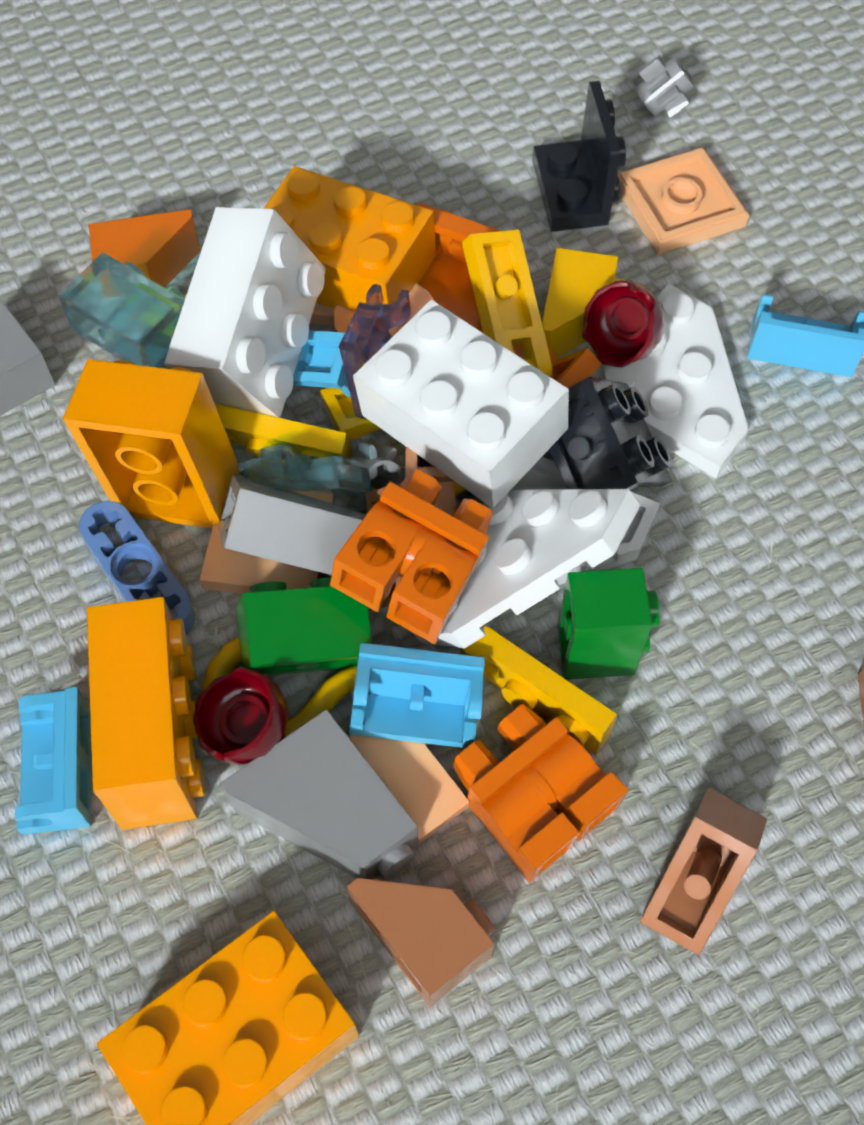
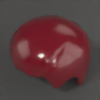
(623, 323)
(240, 716)

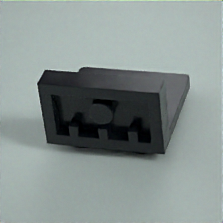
(581, 176)
(609, 440)

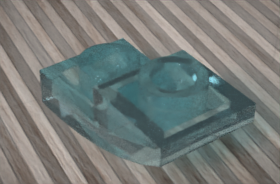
(287, 470)

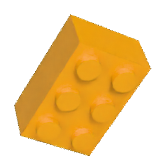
(356, 236)
(153, 441)
(142, 714)
(230, 1034)

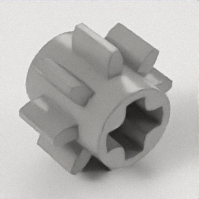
(665, 86)
(381, 469)

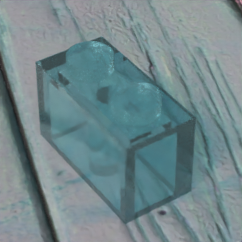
(123, 311)

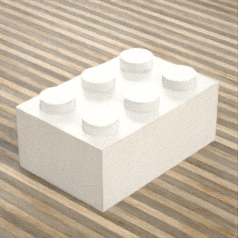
(248, 309)
(462, 402)

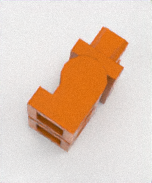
(423, 545)
(539, 793)

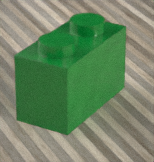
(605, 622)
(300, 628)

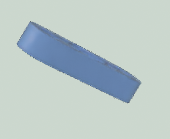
(135, 547)

